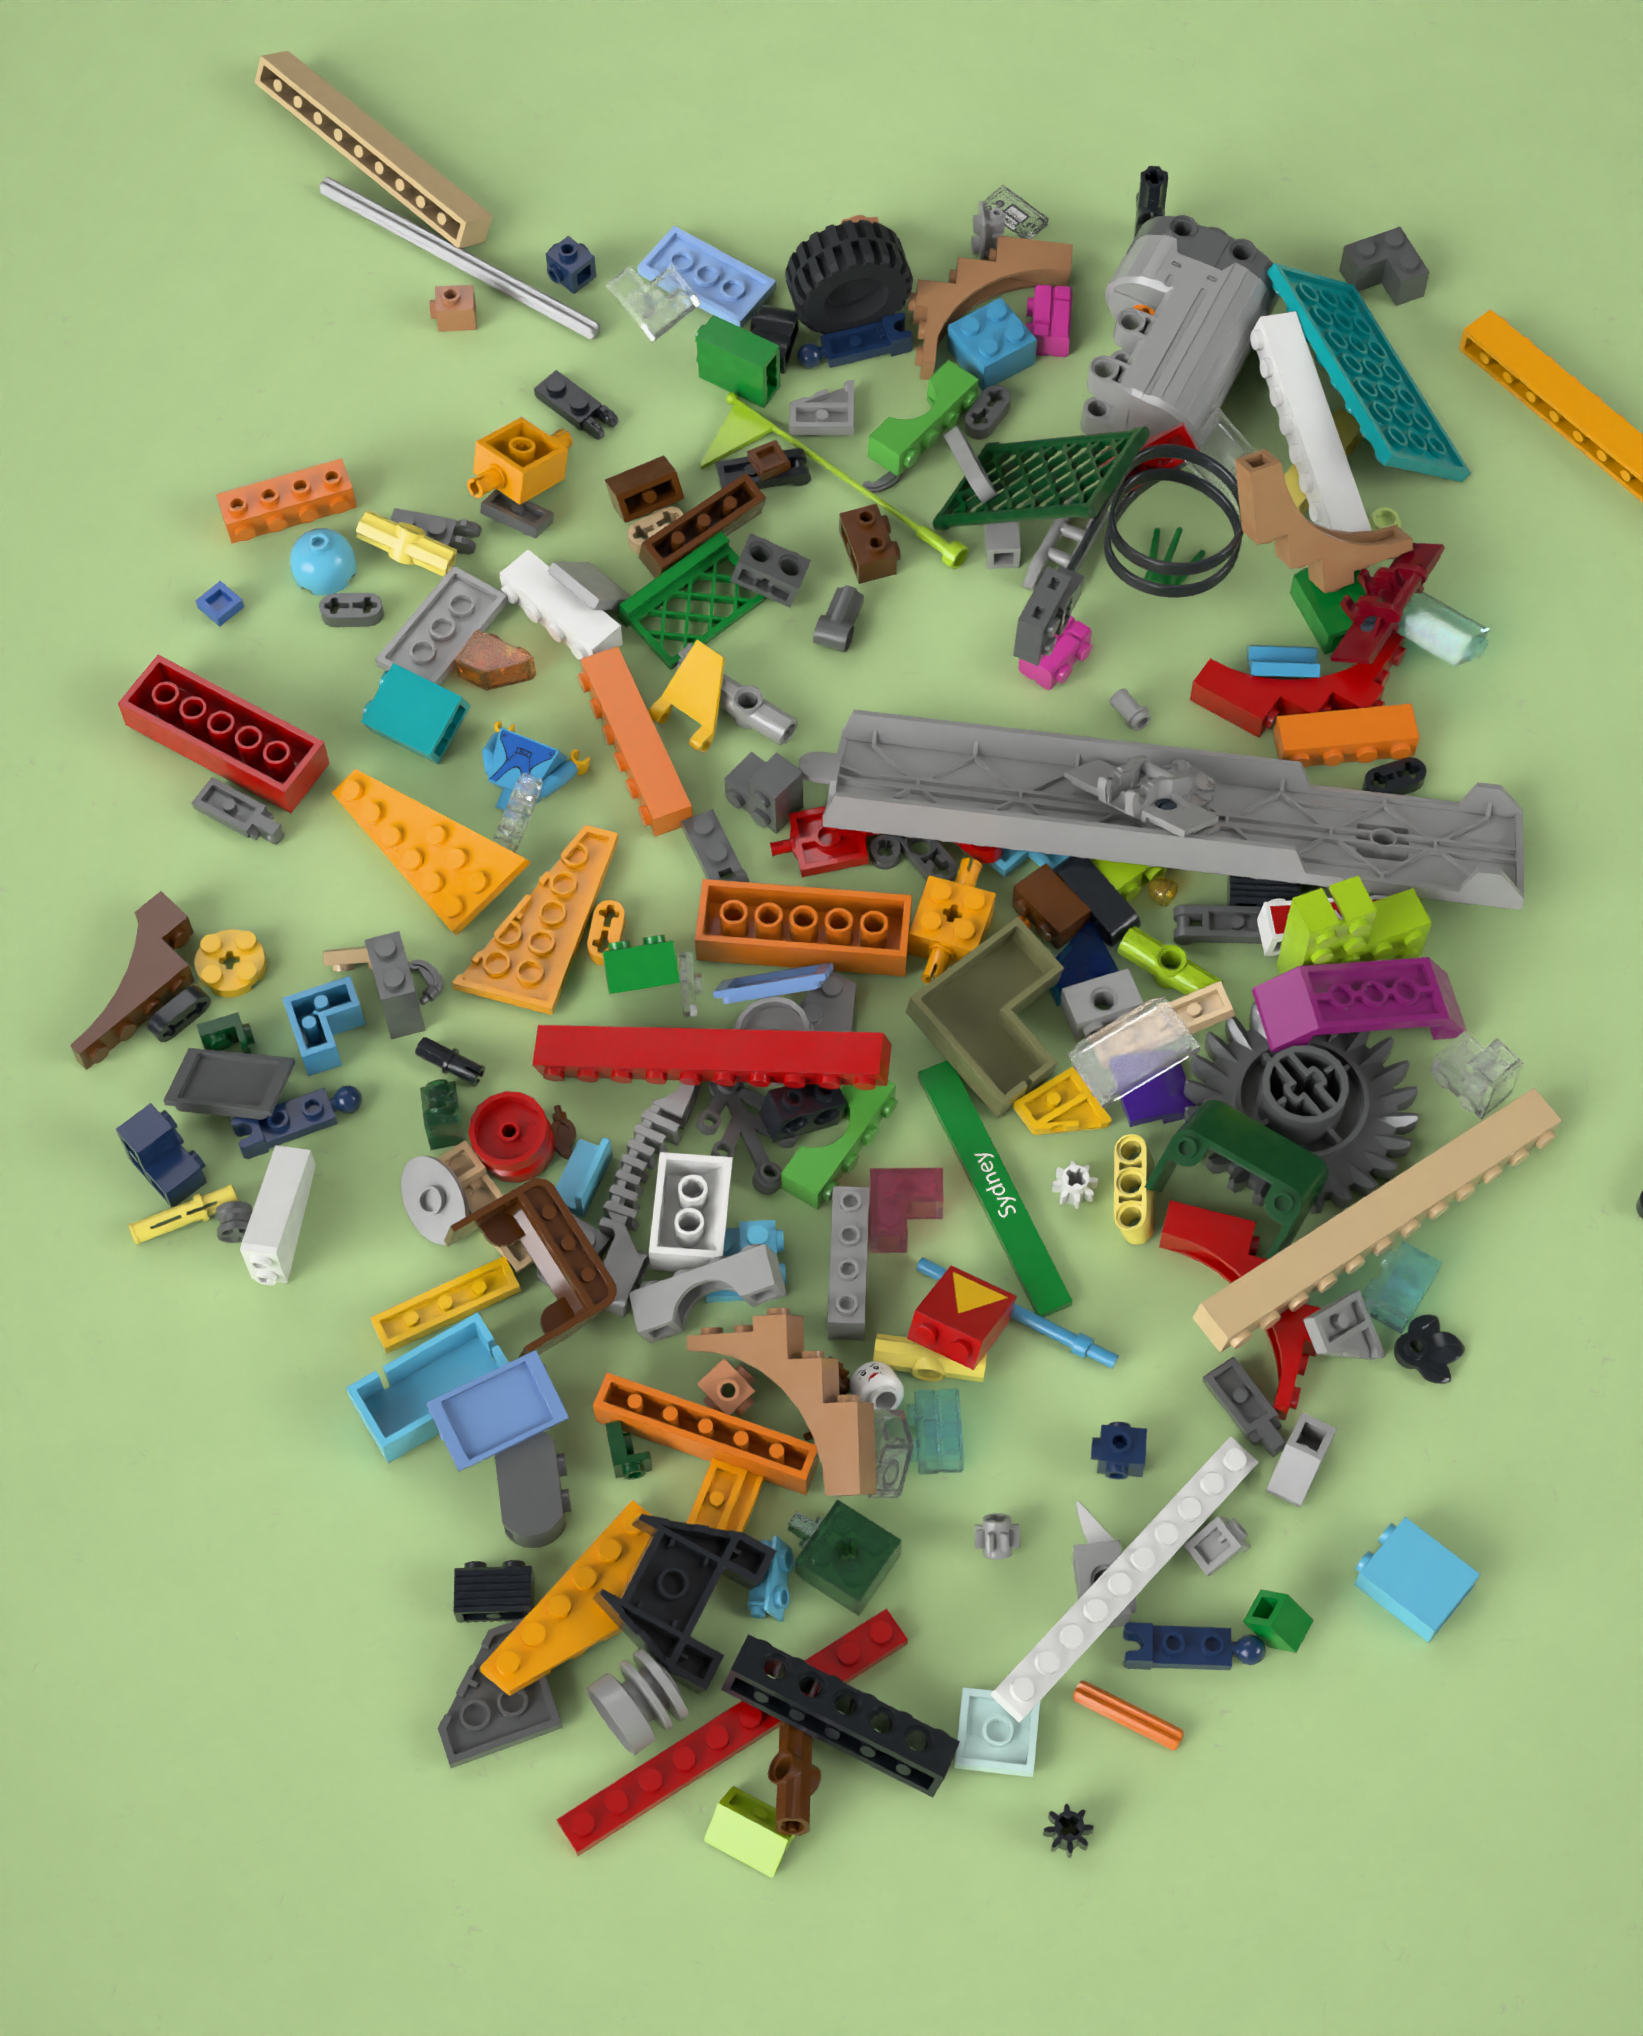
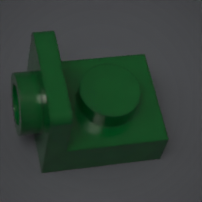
(225, 1031)
(624, 1461)

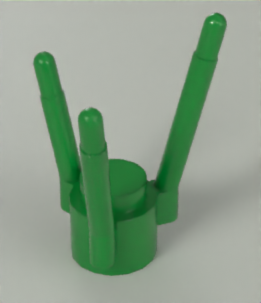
(1168, 579)

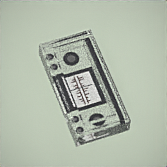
(1020, 215)

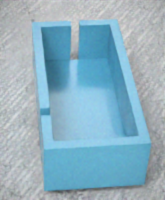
(399, 1414)

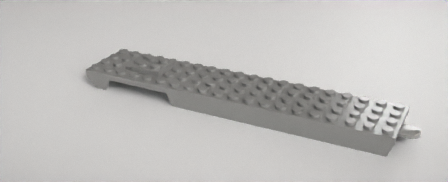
(1272, 824)

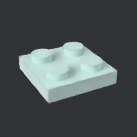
(993, 1738)

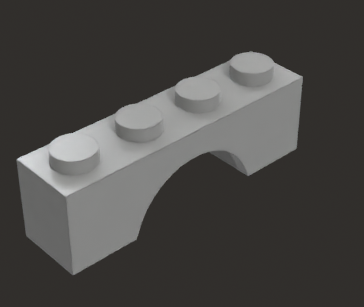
(664, 1305)

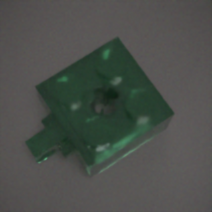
(839, 1534)

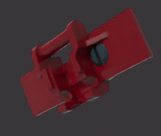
(1383, 605)

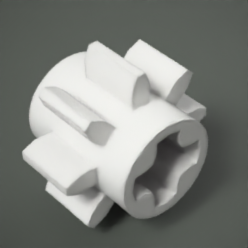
(1074, 1184)

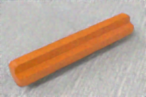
(1128, 1715)

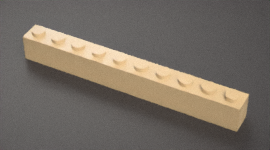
(373, 149)

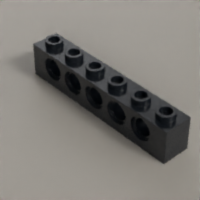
(848, 1732)

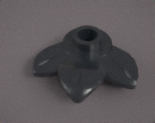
(1433, 1349)

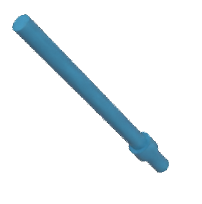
(1080, 1344)

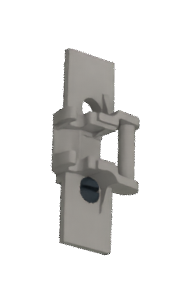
(1153, 802)

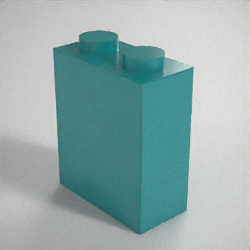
(415, 713)

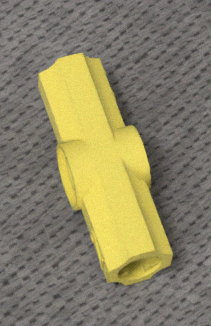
(406, 543)
(922, 1362)

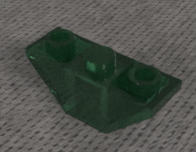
(442, 1114)

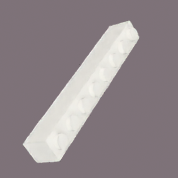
(1307, 423)

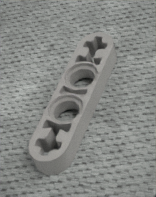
(970, 465)

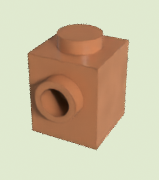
(454, 308)

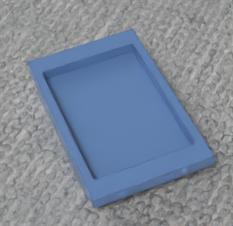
(773, 983)
(497, 1411)

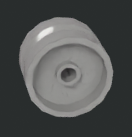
(774, 1014)

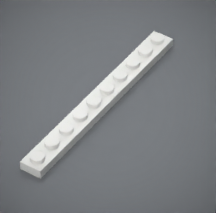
(1123, 1580)

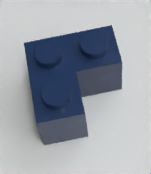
(158, 1154)

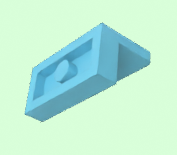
(584, 1174)

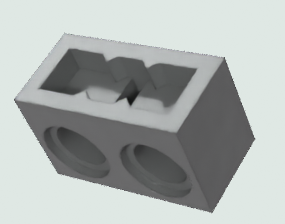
(770, 570)

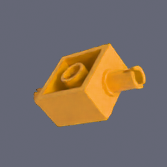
(519, 461)
(950, 919)

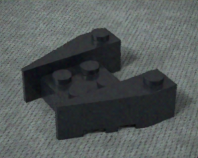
(673, 1588)

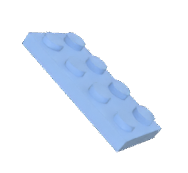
(718, 280)

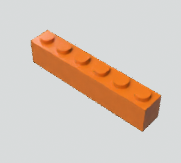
(635, 741)
(706, 1433)

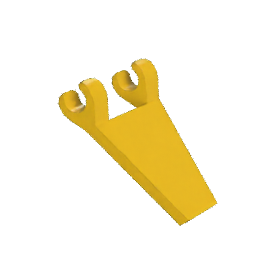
(695, 692)

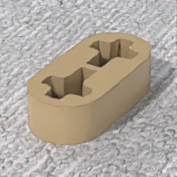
(650, 525)

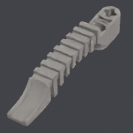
(658, 1124)

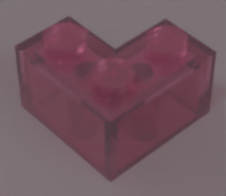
(900, 1196)

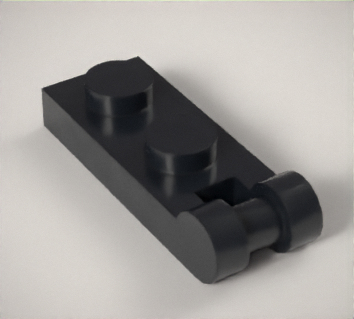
(734, 468)

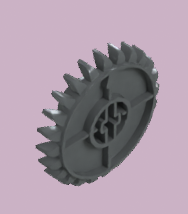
(1319, 1095)

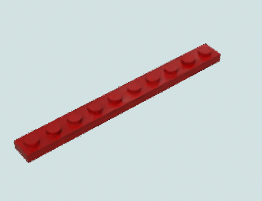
(717, 1741)

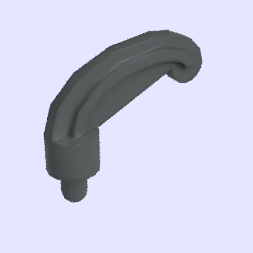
(882, 483)
(431, 977)

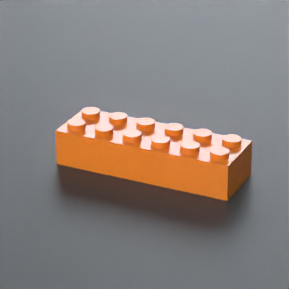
(803, 927)

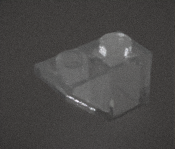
(892, 1452)

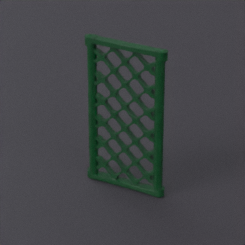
(1086, 505)

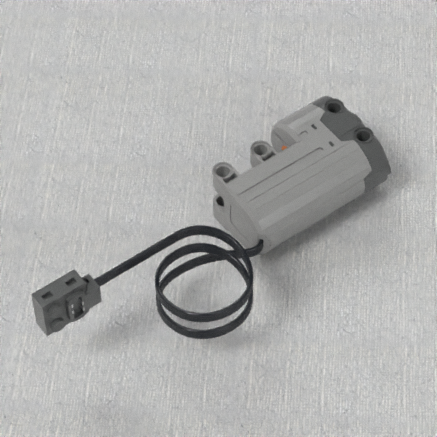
(1184, 333)

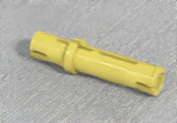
(142, 1229)

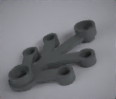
(747, 1126)

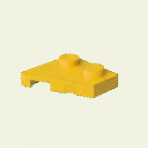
(1062, 1106)

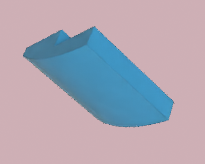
(1283, 661)

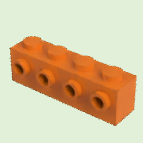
(286, 501)
(1347, 735)

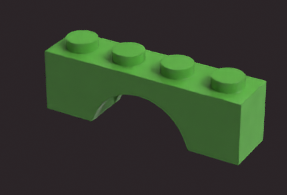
(901, 441)
(817, 1169)

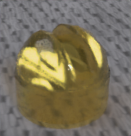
(1162, 891)

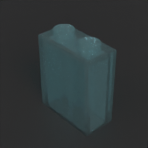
(1442, 630)

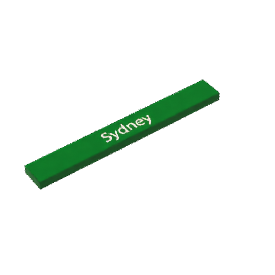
(995, 1189)

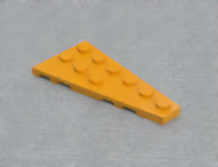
(440, 858)
(541, 936)

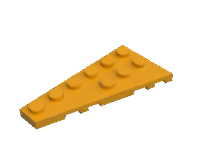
(567, 1616)

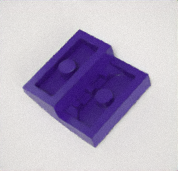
(1158, 1099)

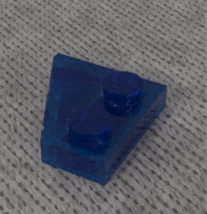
(1083, 960)

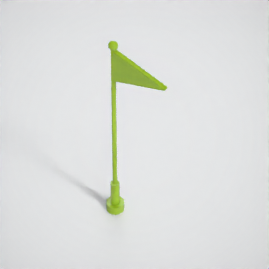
(746, 426)

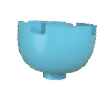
(322, 561)

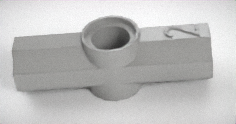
(762, 716)

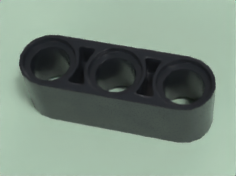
(1108, 908)

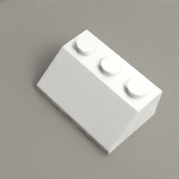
(689, 1210)

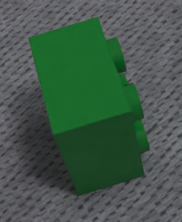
(640, 965)

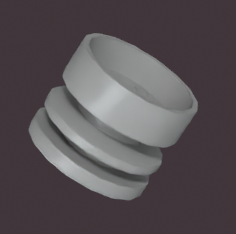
(637, 1701)

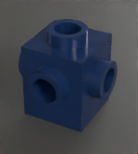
(570, 264)
(1120, 1450)

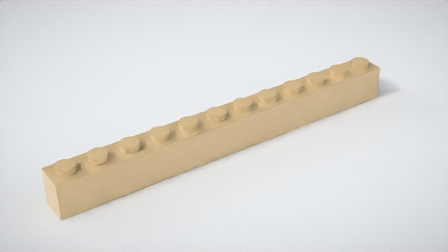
(1375, 1221)

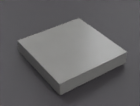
(589, 584)

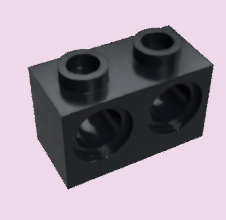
(799, 1111)

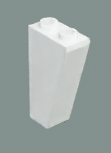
(278, 1215)

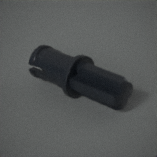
(450, 1061)

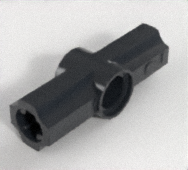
(1151, 195)

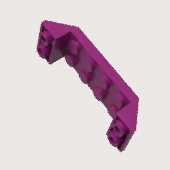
(1357, 999)

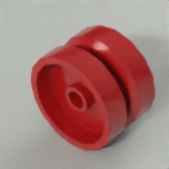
(512, 1136)

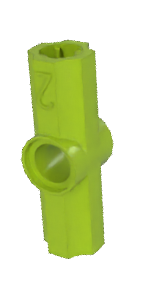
(1153, 954)

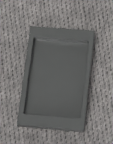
(229, 1083)

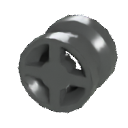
(233, 1220)

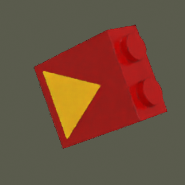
(961, 1317)

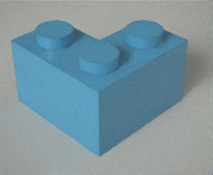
(319, 1015)

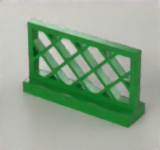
(671, 585)

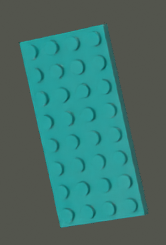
(1368, 374)

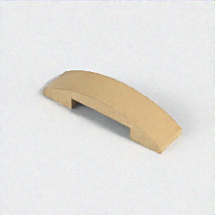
(480, 1192)

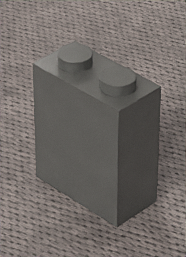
(395, 985)

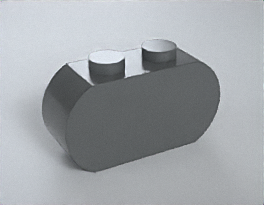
(532, 1491)

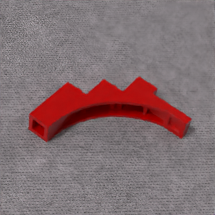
(1257, 701)
(1230, 1249)

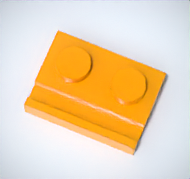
(726, 1497)

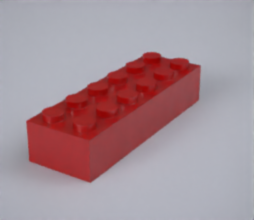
(224, 733)

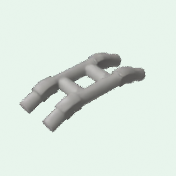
(1048, 552)

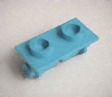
(773, 1594)

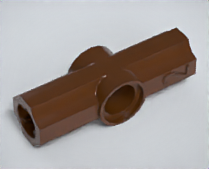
(795, 1780)

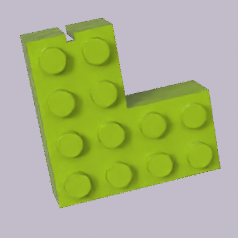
(1368, 932)

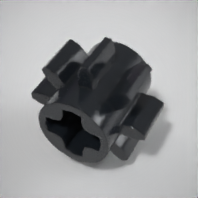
(1069, 1841)

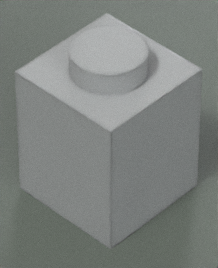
(1002, 545)

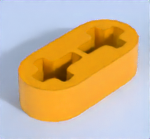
(599, 931)

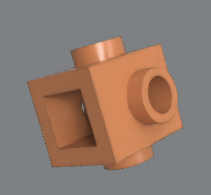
(713, 1386)

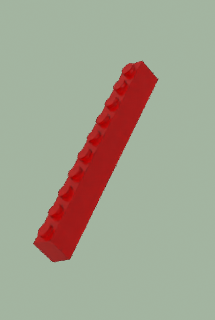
(713, 1055)

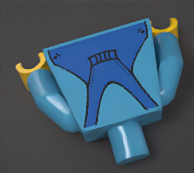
(512, 754)

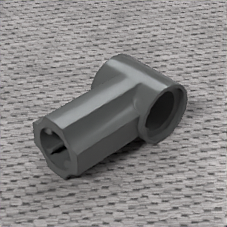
(837, 626)

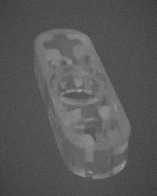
(518, 811)

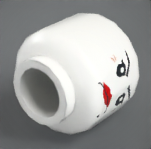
(878, 1385)

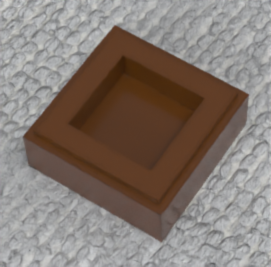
(768, 460)

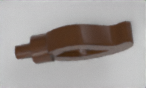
(564, 1133)

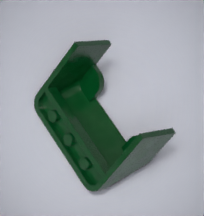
(1292, 1170)

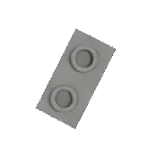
(987, 226)

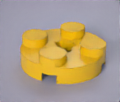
(223, 945)

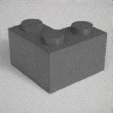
(1386, 261)
(766, 789)

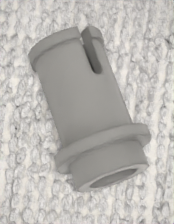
(1135, 715)

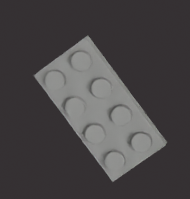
(443, 626)

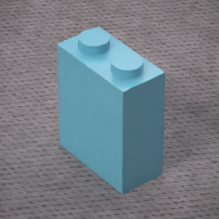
(1415, 1578)

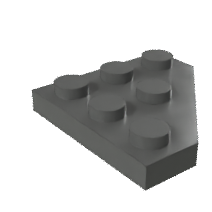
(487, 1718)

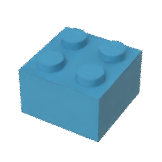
(992, 343)

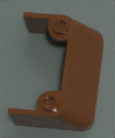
(557, 1248)

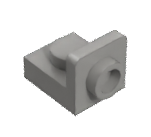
(1217, 1544)

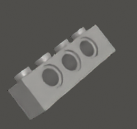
(848, 1263)

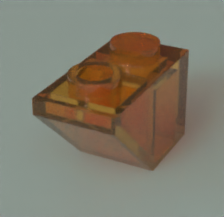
(492, 663)

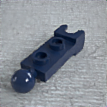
(859, 343)
(294, 1119)
(1188, 1647)

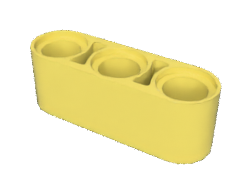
(1129, 1174)

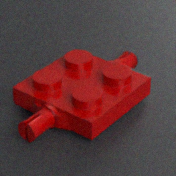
(820, 847)

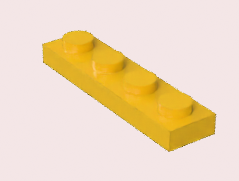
(445, 1304)

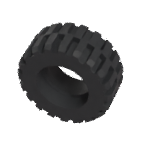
(848, 276)

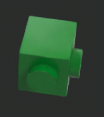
(1278, 1620)

